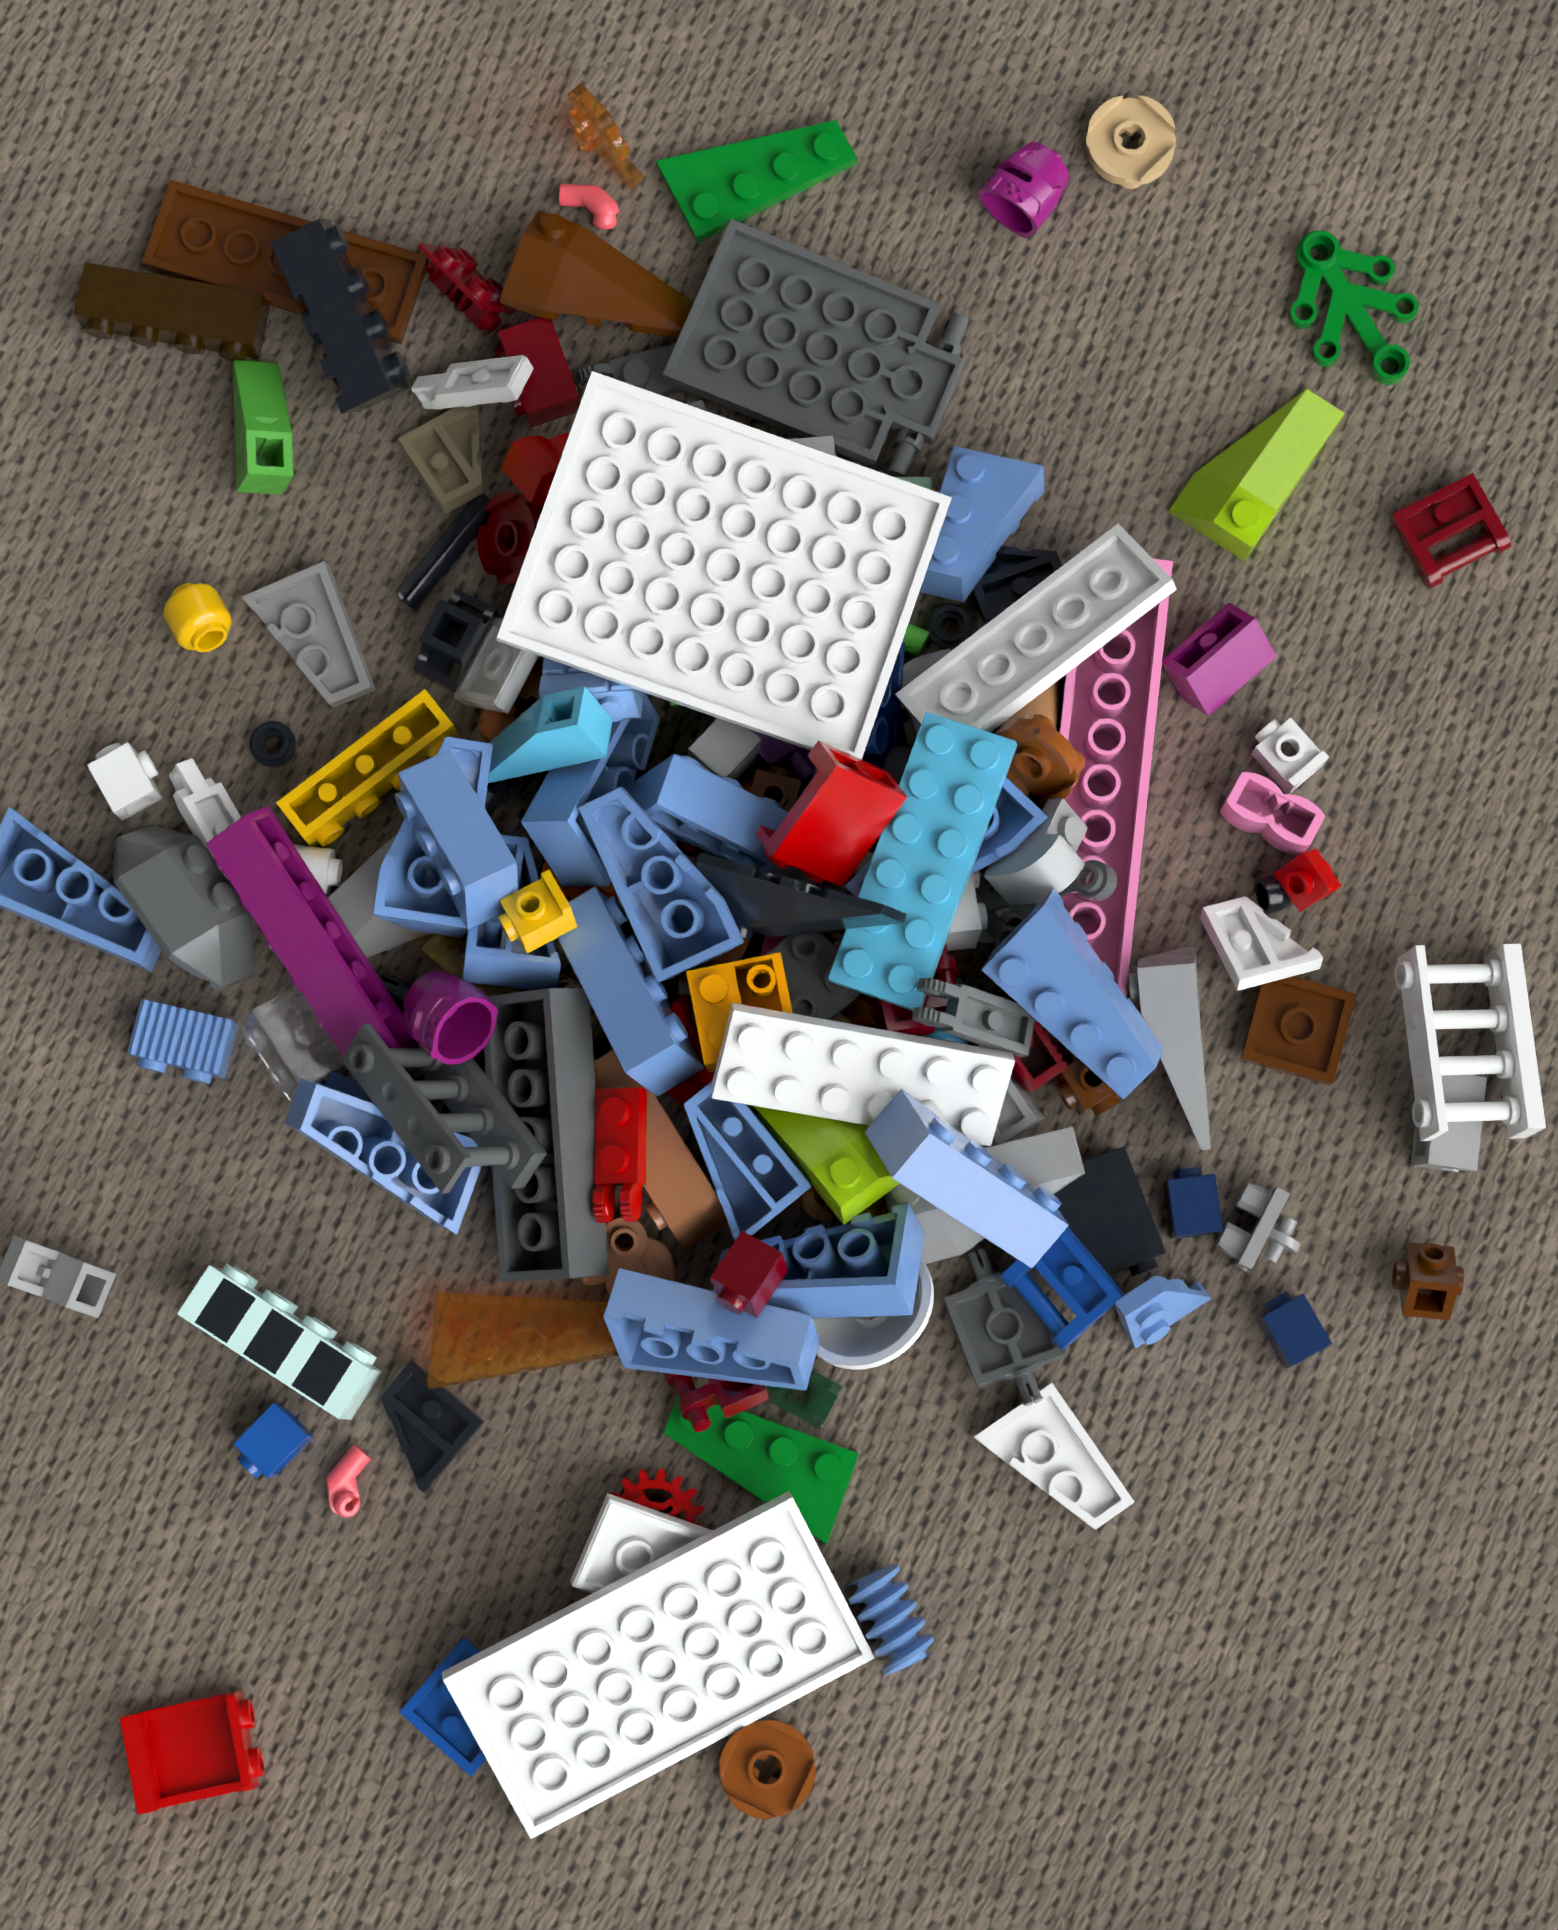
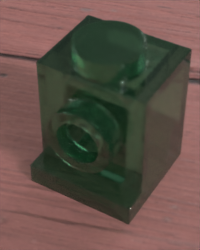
(816, 1408)

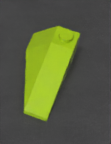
(833, 1159)

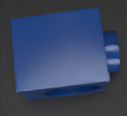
(272, 1441)

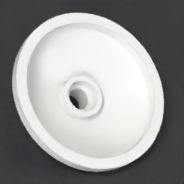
(870, 1343)

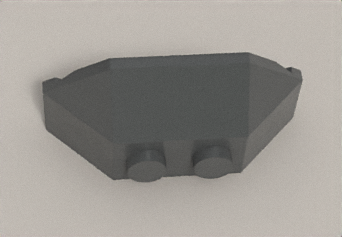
(185, 904)

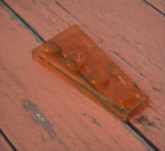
(512, 1335)

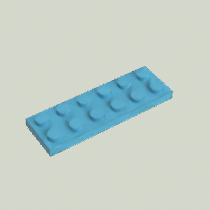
(925, 859)

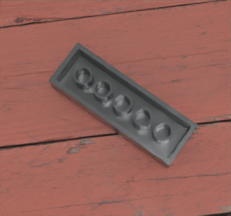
(547, 1075)

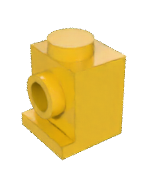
(537, 913)

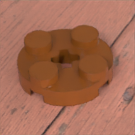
(1056, 763)
(778, 1794)

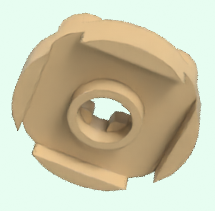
(1130, 115)

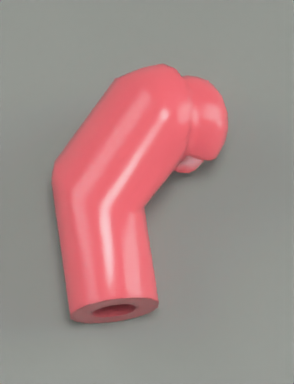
(594, 199)
(342, 1482)

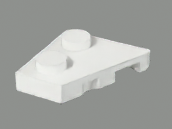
(1254, 945)

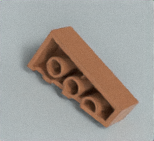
(674, 1180)

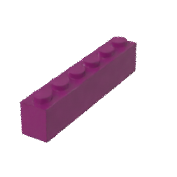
(306, 931)

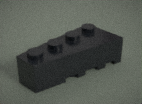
(341, 316)

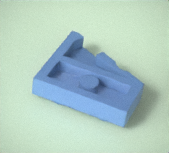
(1156, 1306)

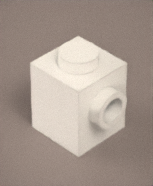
(125, 779)

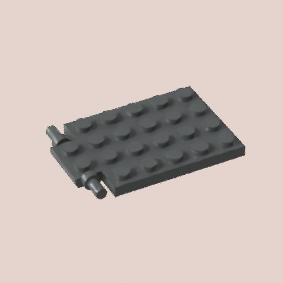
(817, 349)

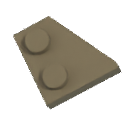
(448, 456)

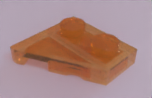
(599, 133)

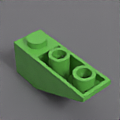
(261, 429)

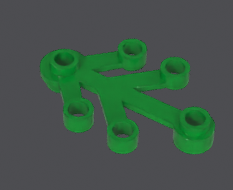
(1350, 300)

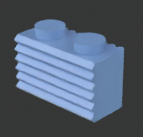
(182, 1040)

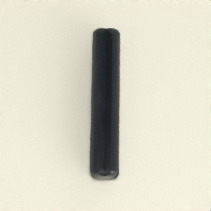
(444, 552)

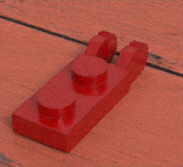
(619, 1152)

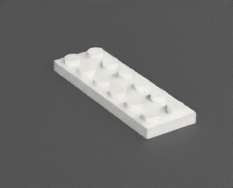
(1041, 635)
(856, 1071)

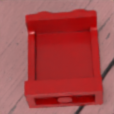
(834, 817)
(191, 1751)

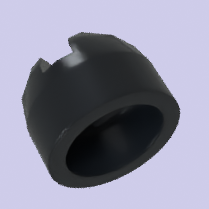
(1271, 894)

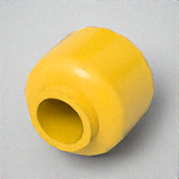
(197, 617)

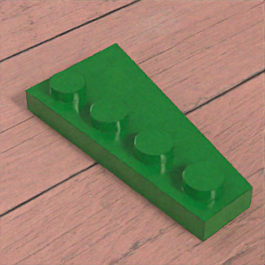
(752, 174)
(772, 1461)

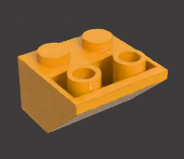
(746, 982)

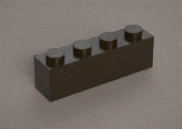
(171, 311)

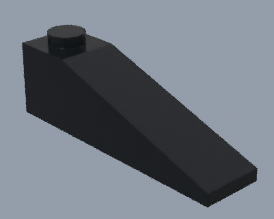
(786, 905)

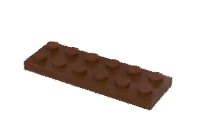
(229, 245)

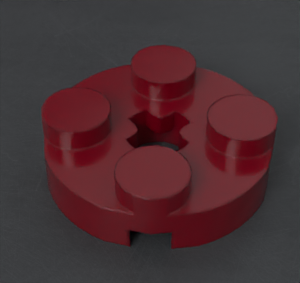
(510, 517)

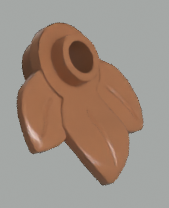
(643, 1256)

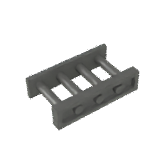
(430, 1136)

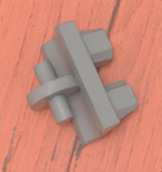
(1247, 1246)

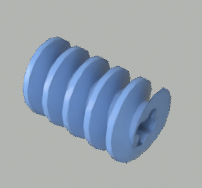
(891, 1618)

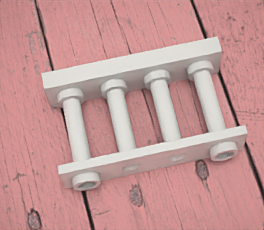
(1514, 1039)

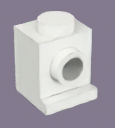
(1285, 770)

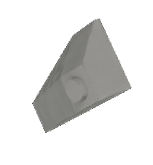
(1171, 1008)
(1042, 1159)

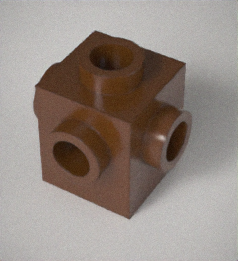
(1079, 1094)
(1428, 1280)

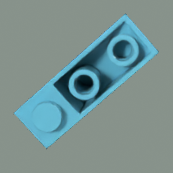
(552, 734)

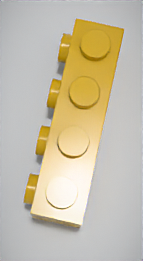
(366, 770)

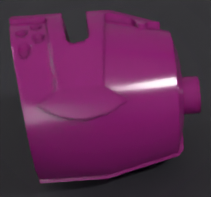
(1025, 188)
(448, 1017)

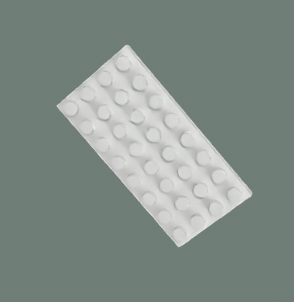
(658, 1665)

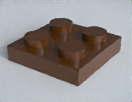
(1299, 1028)

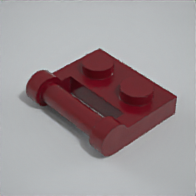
(1443, 517)

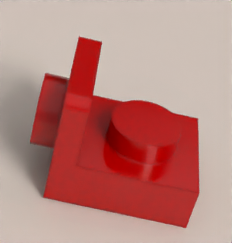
(1307, 879)

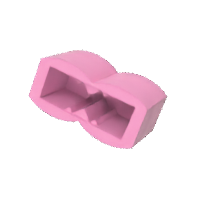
(1282, 819)

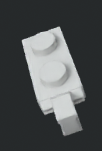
(474, 383)
(202, 802)

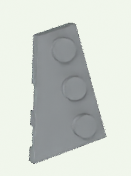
(315, 629)

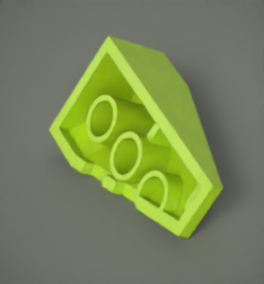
(1251, 480)

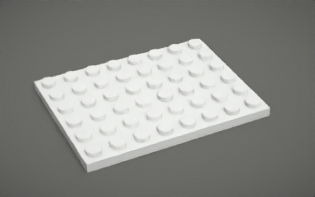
(723, 568)

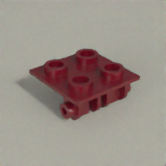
(456, 275)

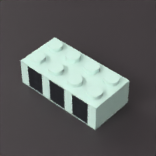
(279, 1342)

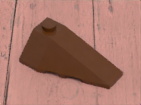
(579, 274)

